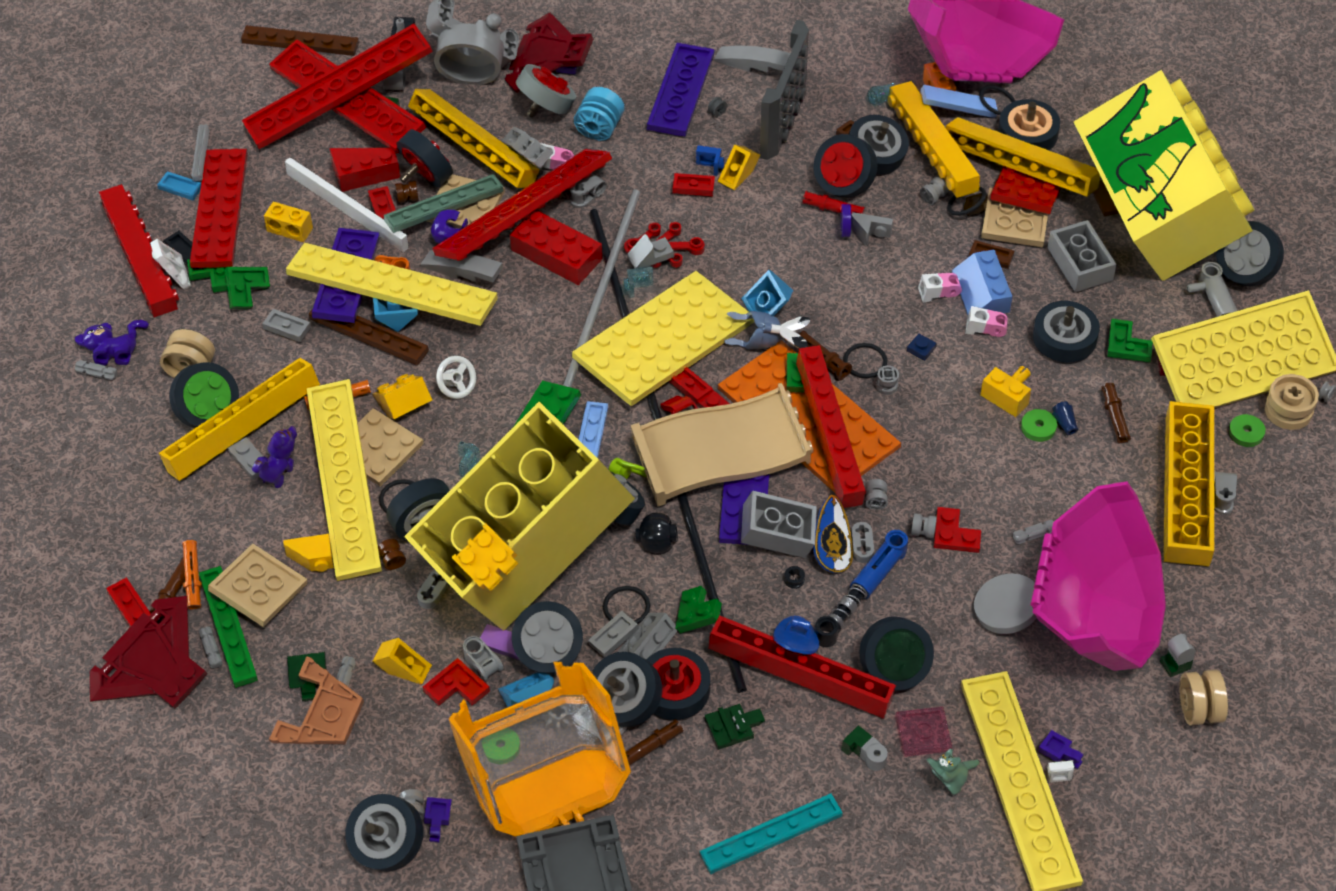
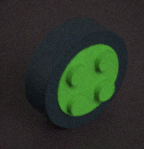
(202, 392)

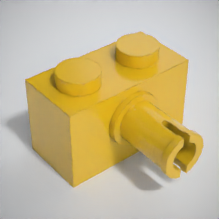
(1006, 390)

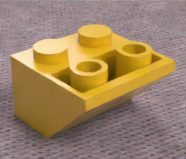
(402, 396)

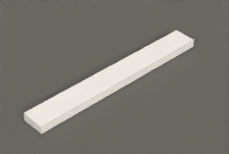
(345, 204)

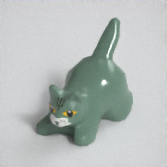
(952, 770)

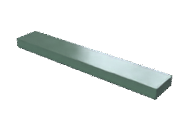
(448, 200)

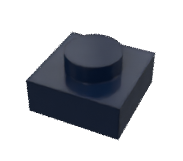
(921, 347)

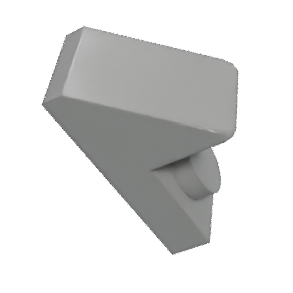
(866, 225)
(648, 253)

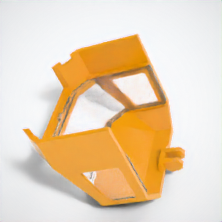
(545, 755)

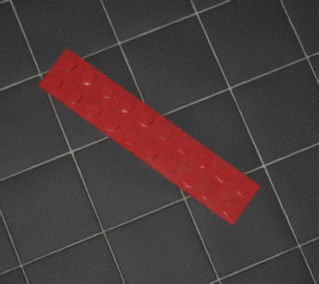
(337, 86)
(366, 110)
(522, 204)

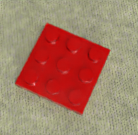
(1025, 191)

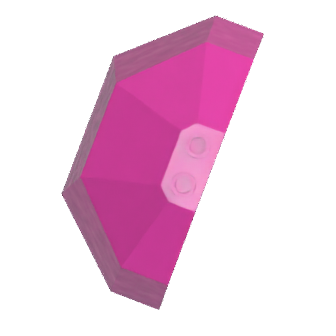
(985, 37)
(1103, 579)

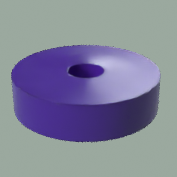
(845, 220)

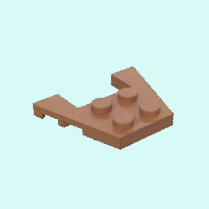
(330, 713)

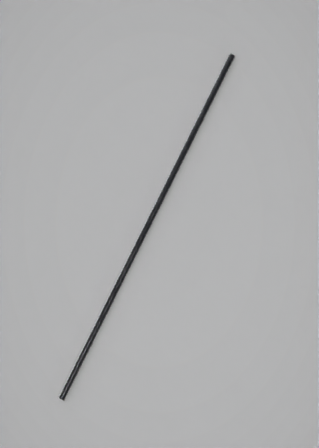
(684, 504)

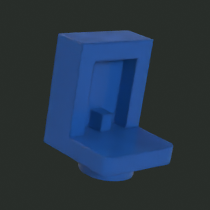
(710, 157)

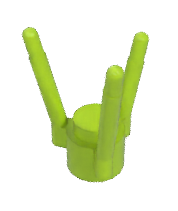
(625, 468)

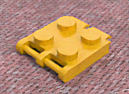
(486, 557)

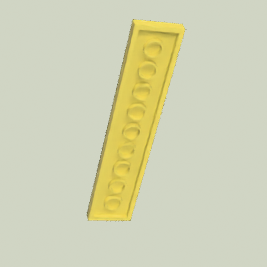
(392, 284)
(344, 480)
(1021, 783)

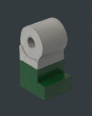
(1179, 655)
(866, 748)

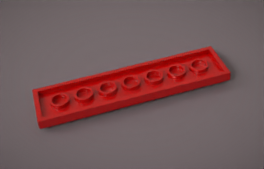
(219, 208)

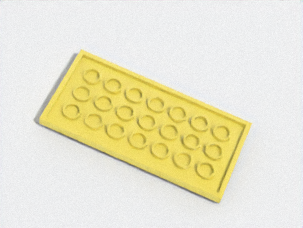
(662, 338)
(1245, 351)

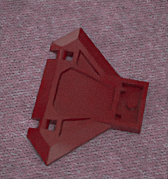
(549, 47)
(150, 658)

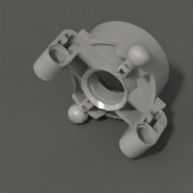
(469, 51)

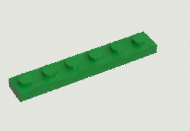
(229, 633)

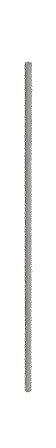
(603, 283)

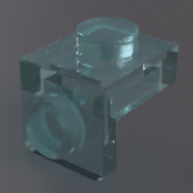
(638, 278)
(470, 456)

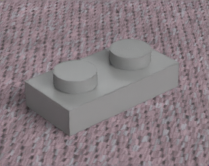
(286, 325)
(245, 455)
(613, 634)

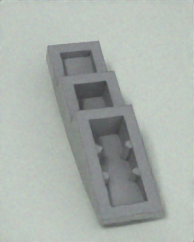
(752, 57)
(527, 147)
(469, 268)

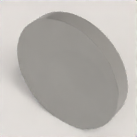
(1005, 603)

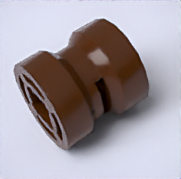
(406, 192)
(391, 554)

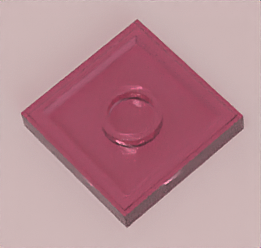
(923, 731)

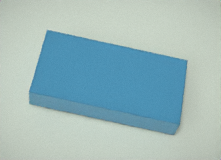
(179, 185)

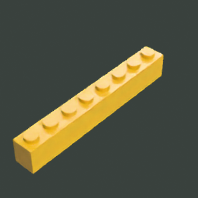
(473, 138)
(934, 139)
(1024, 157)
(238, 419)

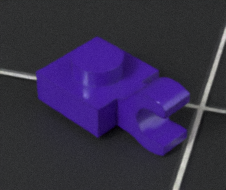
(1058, 748)
(437, 814)

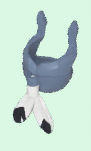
(769, 331)

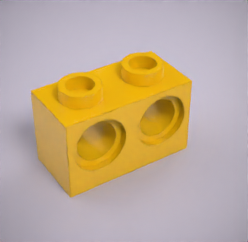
(288, 221)

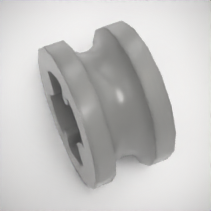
(1326, 391)

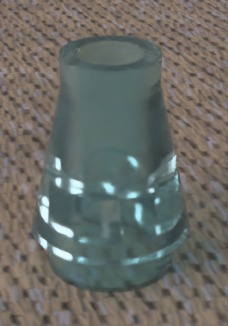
(879, 94)

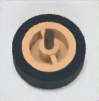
(1031, 122)

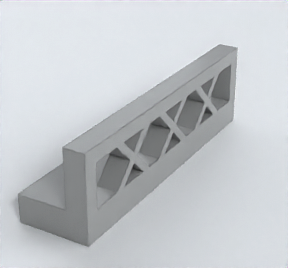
(650, 635)

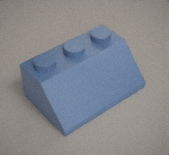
(983, 283)

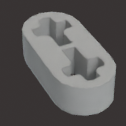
(858, 542)
(430, 586)

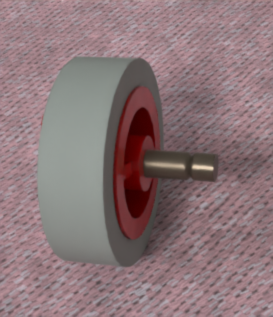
(545, 90)

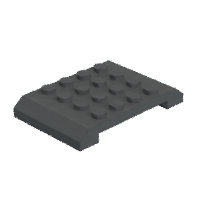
(783, 102)
(575, 857)

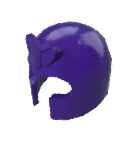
(441, 230)

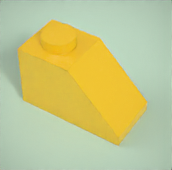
(738, 166)
(311, 552)
(401, 661)

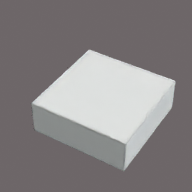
(1059, 771)

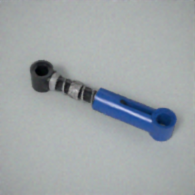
(862, 586)

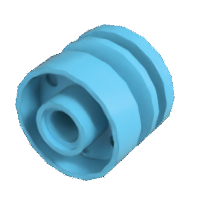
(599, 113)

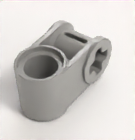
(587, 190)
(1224, 492)
(484, 661)

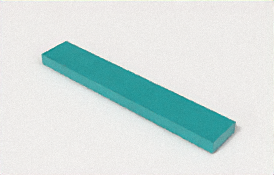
(770, 833)

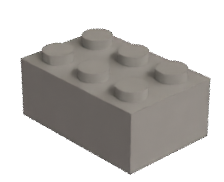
(1081, 256)
(778, 524)

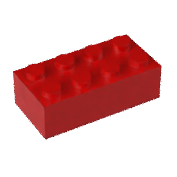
(556, 247)

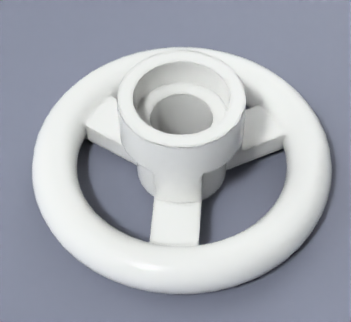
(447, 377)

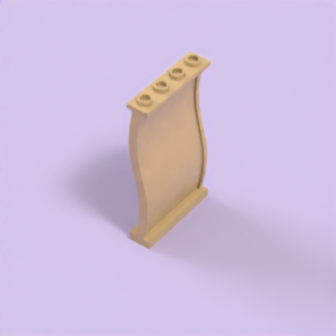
(721, 444)

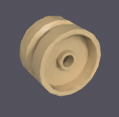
(185, 349)
(1291, 401)
(1203, 697)

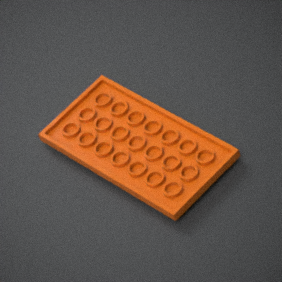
(867, 437)

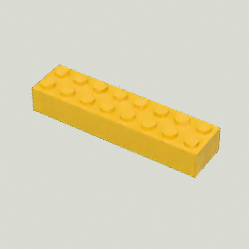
(1189, 484)

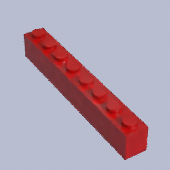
(138, 250)
(830, 427)
(803, 669)

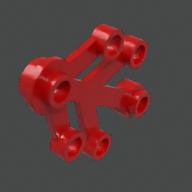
(695, 246)

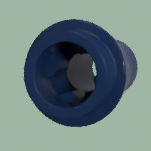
(1065, 417)

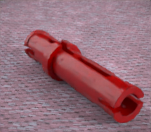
(827, 203)

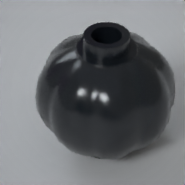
(656, 533)

